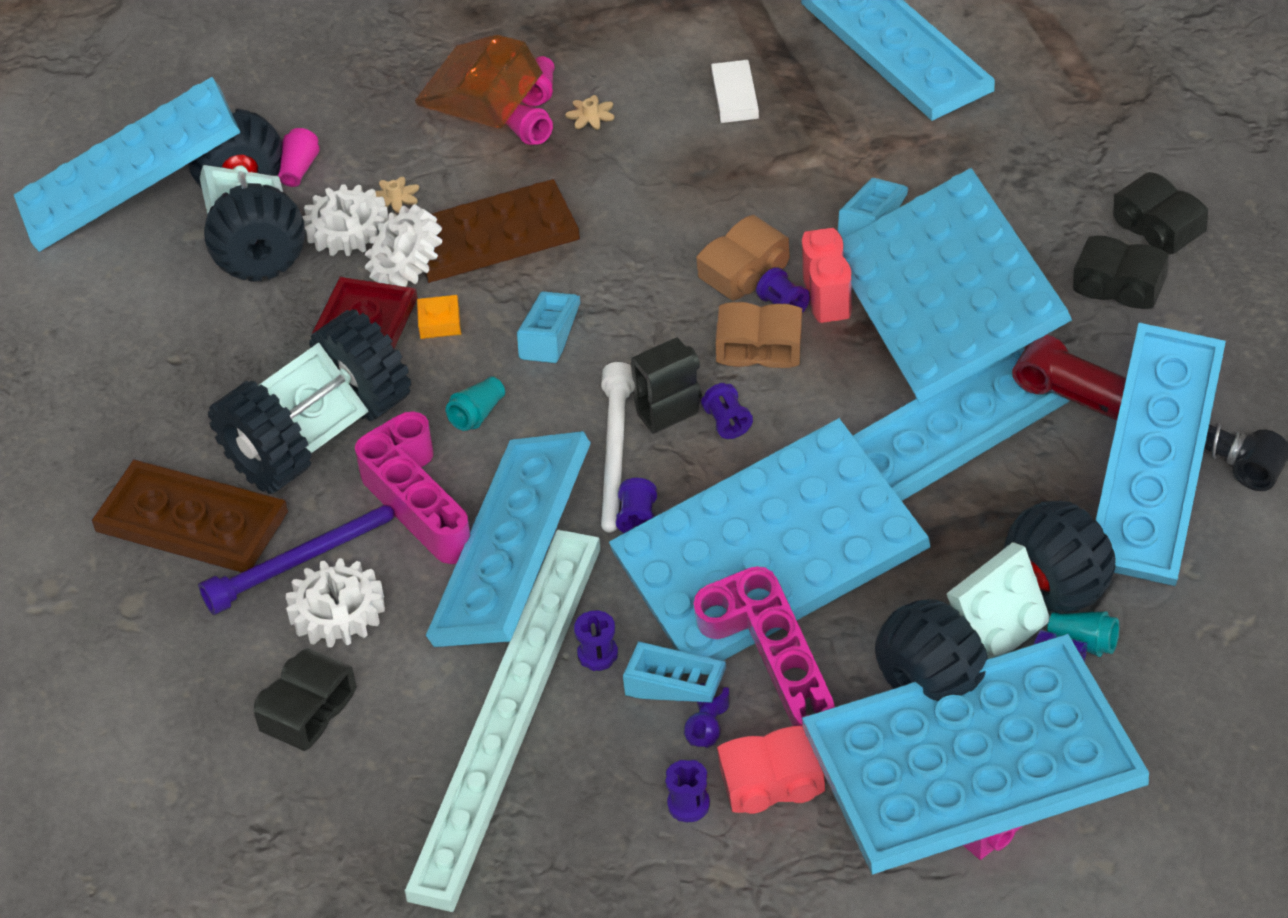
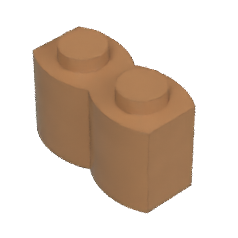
(742, 257)
(759, 335)

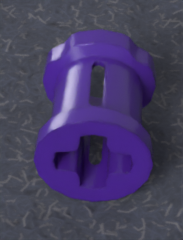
(781, 290)
(730, 409)
(637, 500)
(604, 633)
(682, 796)

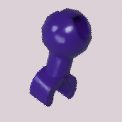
(702, 727)

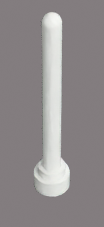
(617, 385)

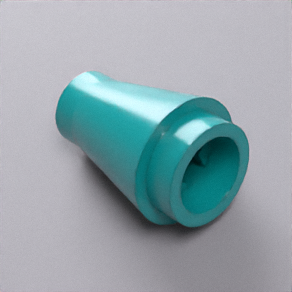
(472, 405)
(1095, 628)

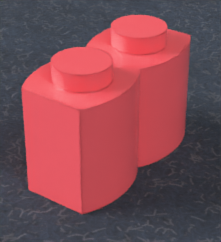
(826, 275)
(770, 770)

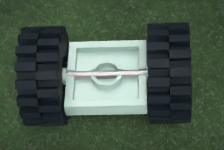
(309, 401)

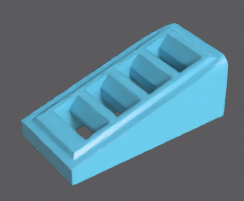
(869, 204)
(545, 331)
(662, 660)

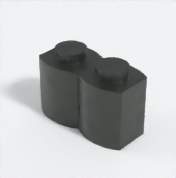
(1160, 212)
(1120, 272)
(666, 384)
(305, 698)

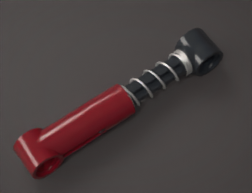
(1051, 368)

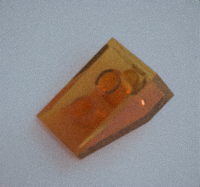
(482, 80)

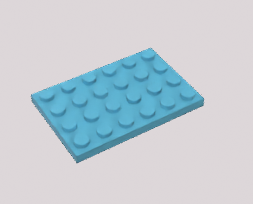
(950, 285)
(805, 513)
(975, 764)

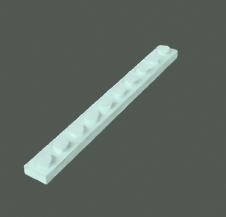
(502, 723)

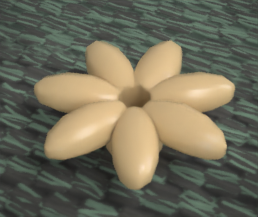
(590, 112)
(396, 193)

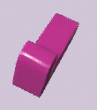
(391, 468)
(759, 618)

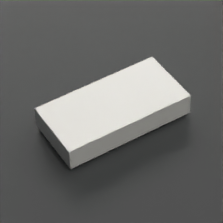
(734, 91)

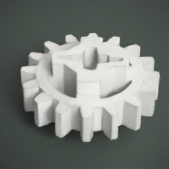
(344, 219)
(403, 246)
(313, 605)

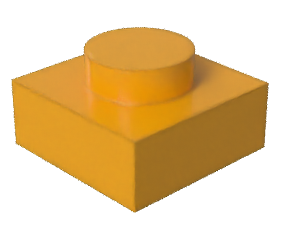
(438, 316)

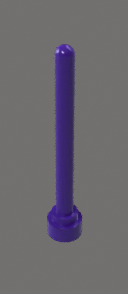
(220, 592)

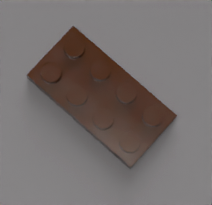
(501, 229)
(190, 516)

